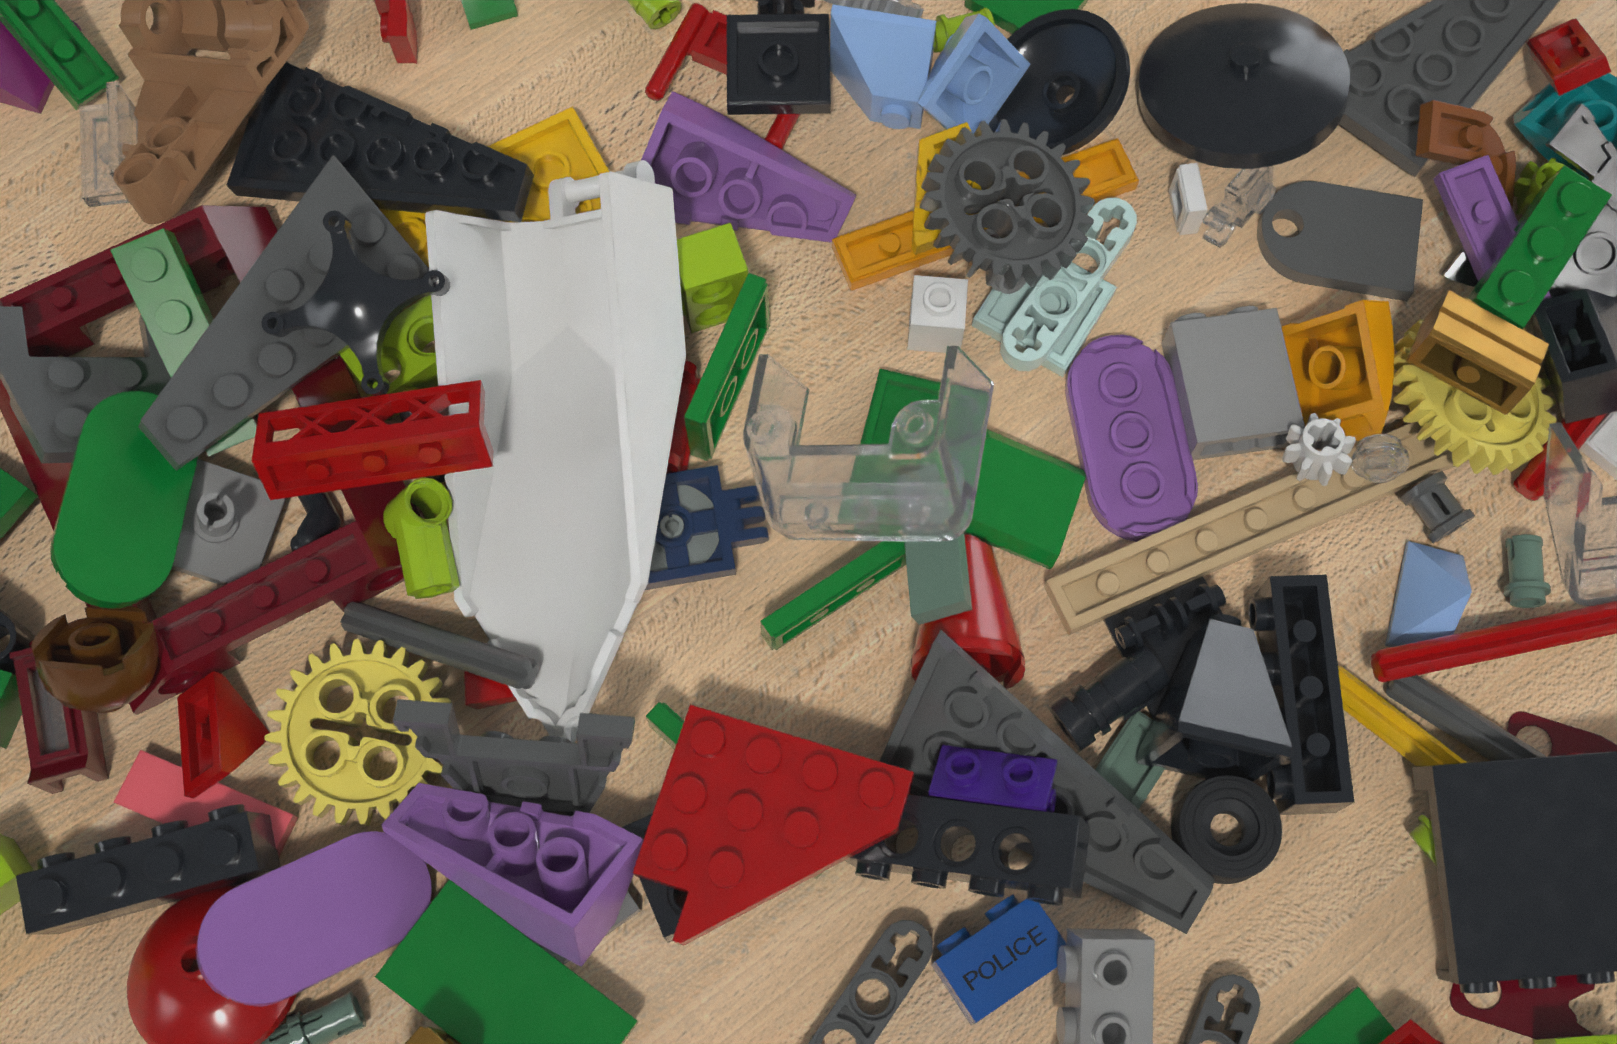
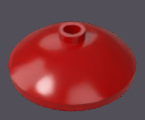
(178, 1005)

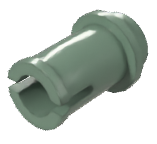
(1526, 572)

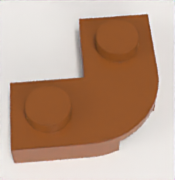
(1462, 135)

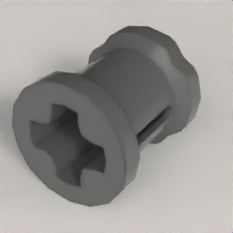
(1437, 507)

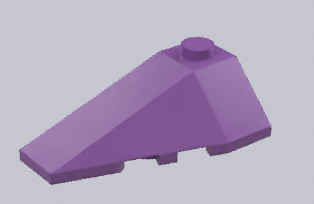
(739, 178)
(534, 868)

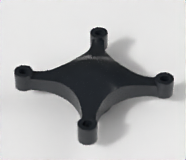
(356, 303)

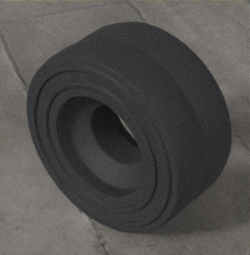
(1249, 806)

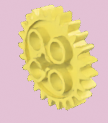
(1466, 424)
(349, 781)

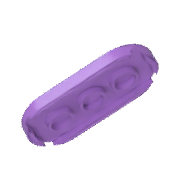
(1130, 437)
(312, 919)

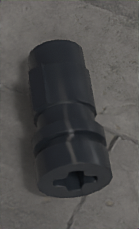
(1113, 694)

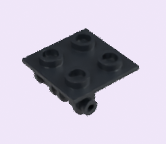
(1165, 625)

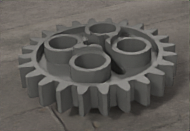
(992, 163)

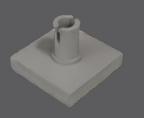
(225, 525)

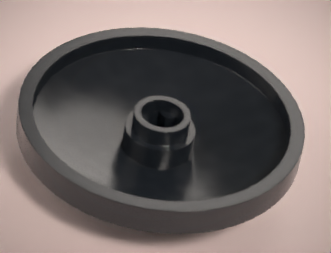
(1243, 85)

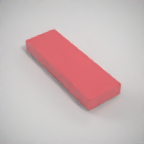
(157, 792)

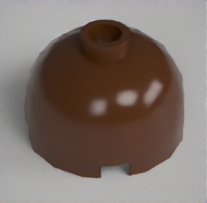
(97, 659)

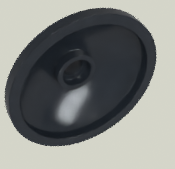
(1067, 55)

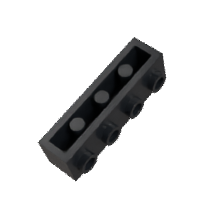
(1304, 673)
(147, 873)

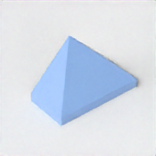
(1428, 595)

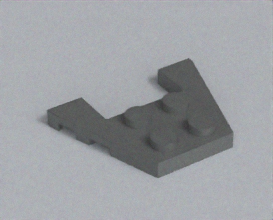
(59, 392)
(512, 770)

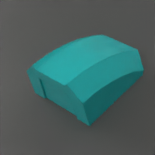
(1548, 110)

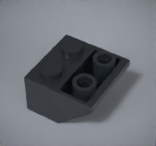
(1580, 351)

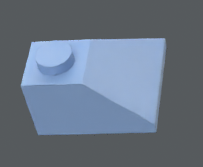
(882, 62)
(972, 75)

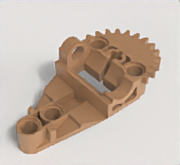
(196, 102)

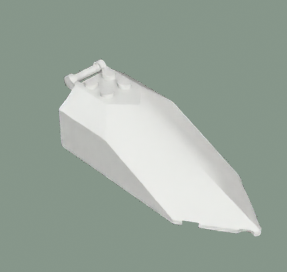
(582, 388)

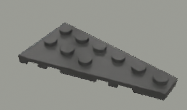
(1435, 53)
(235, 362)
(1126, 853)

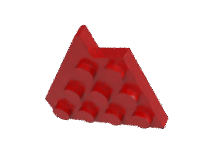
(759, 815)

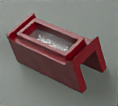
(58, 738)

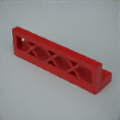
(370, 448)

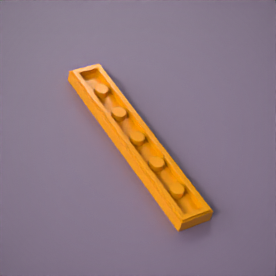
(887, 246)

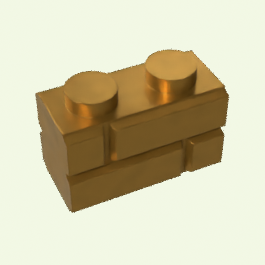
(1478, 352)

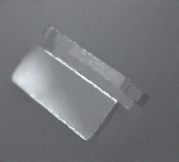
(102, 136)

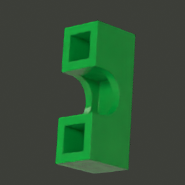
(1540, 247)

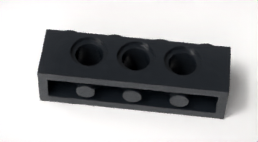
(1054, 872)

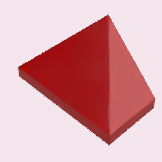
(215, 732)

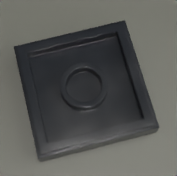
(778, 64)

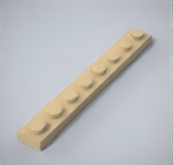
(1226, 536)

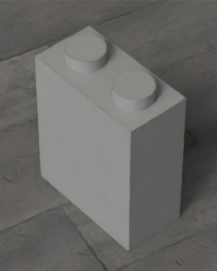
(1232, 381)

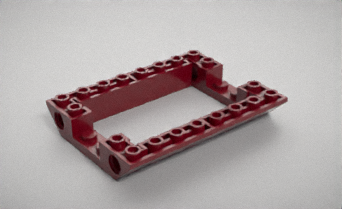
(338, 567)

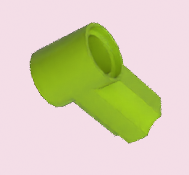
(421, 542)

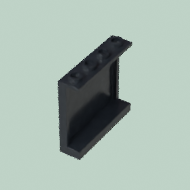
(1526, 868)

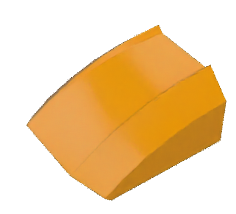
(1345, 366)

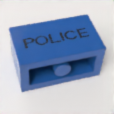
(998, 959)

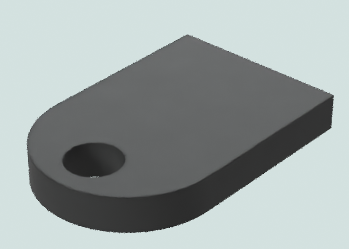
(1344, 238)

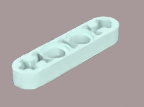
(1071, 285)

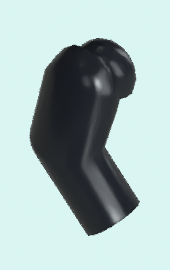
(319, 521)

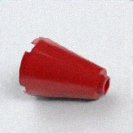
(985, 631)

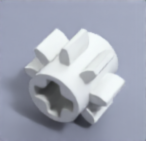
(1319, 434)

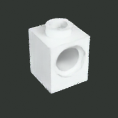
(937, 313)

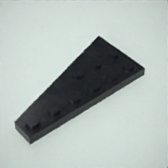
(380, 145)

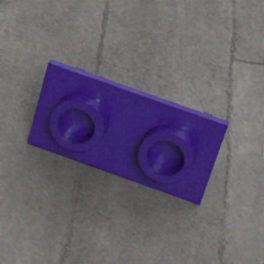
(994, 778)

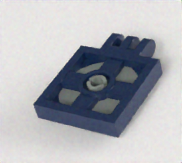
(701, 528)

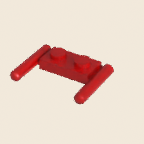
(705, 40)

